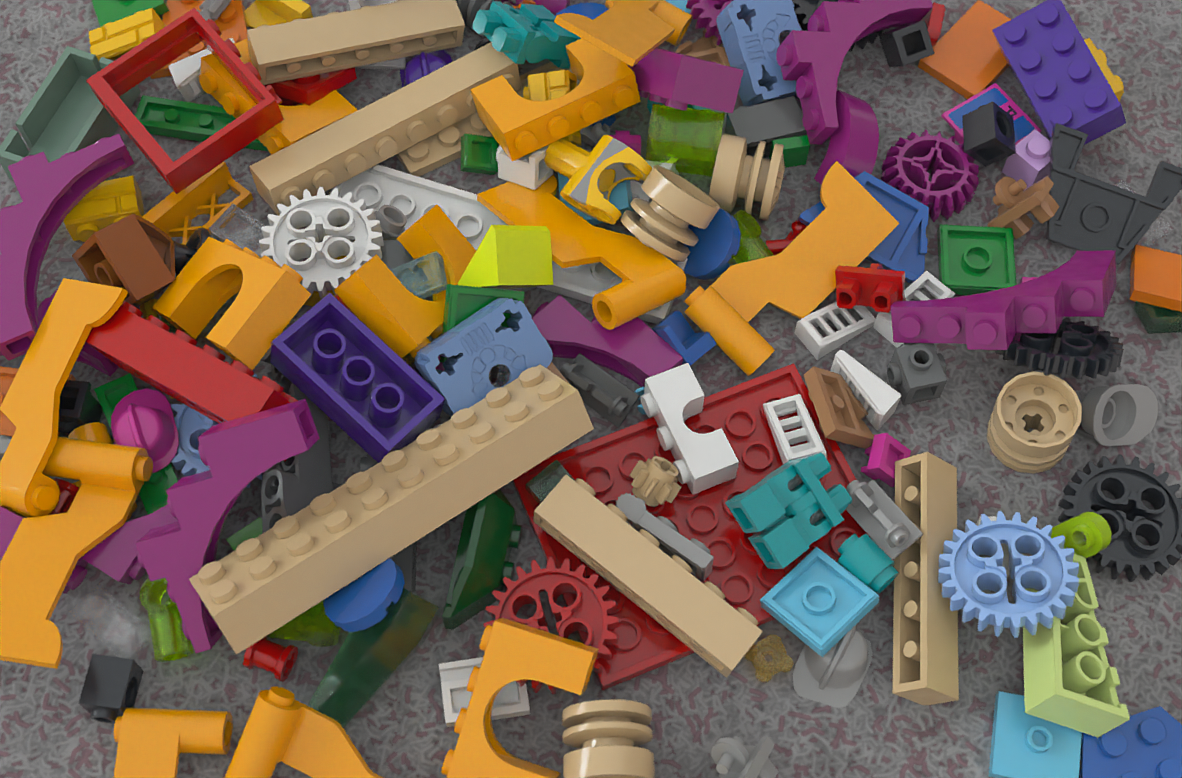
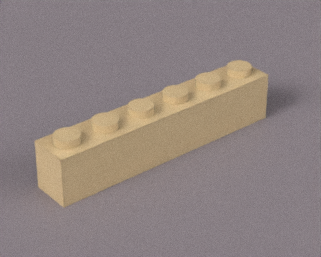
(354, 38)
(647, 575)
(922, 619)

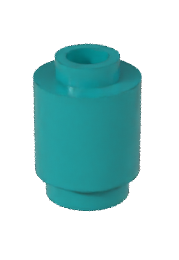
(867, 562)

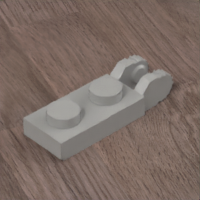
(666, 533)

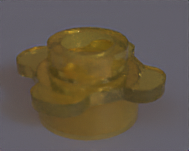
(771, 646)

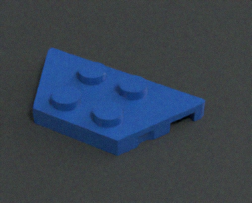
(907, 244)
(1139, 748)

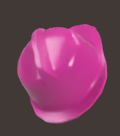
(147, 422)

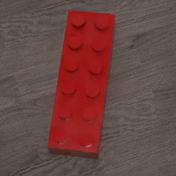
(181, 369)

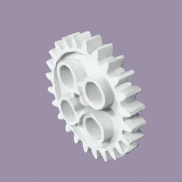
(322, 239)

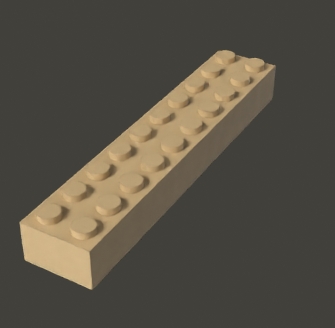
(389, 506)

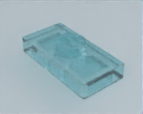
(423, 275)

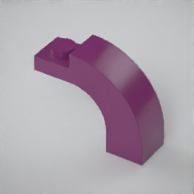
(855, 139)

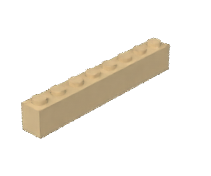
(380, 129)

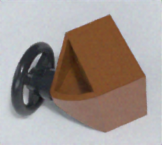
(136, 257)

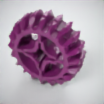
(951, 172)

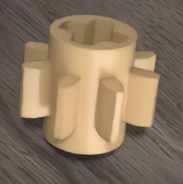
(655, 481)

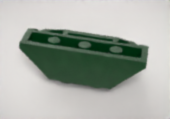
(482, 558)

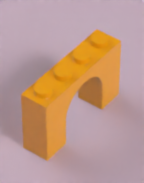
(298, 120)
(528, 125)
(390, 308)
(262, 310)
(510, 655)

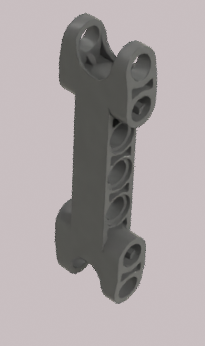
(303, 475)

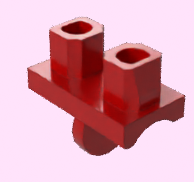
(869, 287)

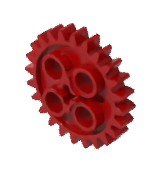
(586, 614)

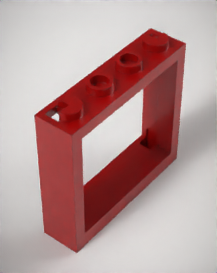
(158, 52)

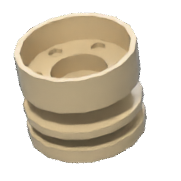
(746, 176)
(666, 218)
(1039, 404)
(608, 740)

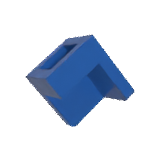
(681, 337)

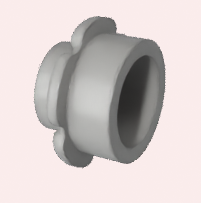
(391, 221)

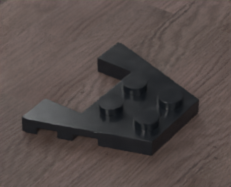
(1097, 213)

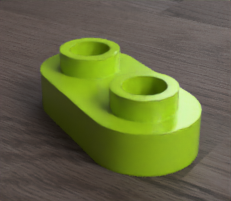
(1088, 524)

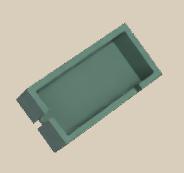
(63, 112)

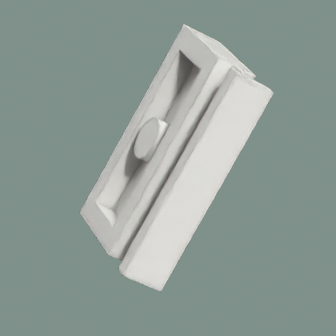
(454, 676)

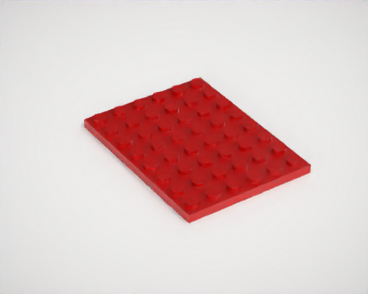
(701, 516)

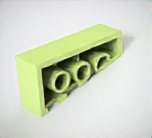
(1069, 670)

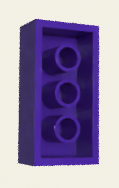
(1059, 71)
(356, 378)

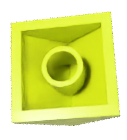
(511, 258)

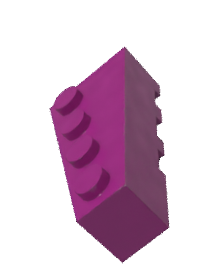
(686, 80)

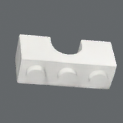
(699, 458)

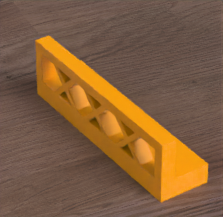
(176, 211)

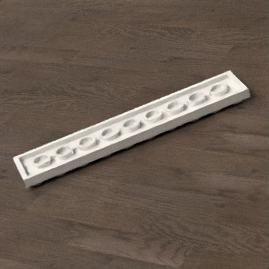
(417, 196)

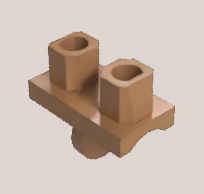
(1018, 202)

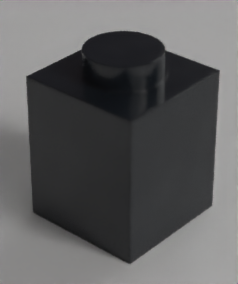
(906, 44)

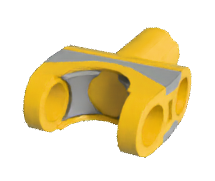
(595, 174)

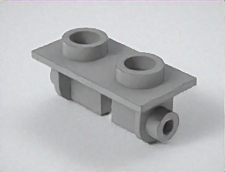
(881, 518)

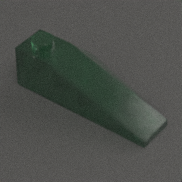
(374, 656)

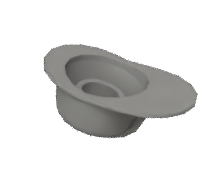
(1119, 413)
(837, 674)

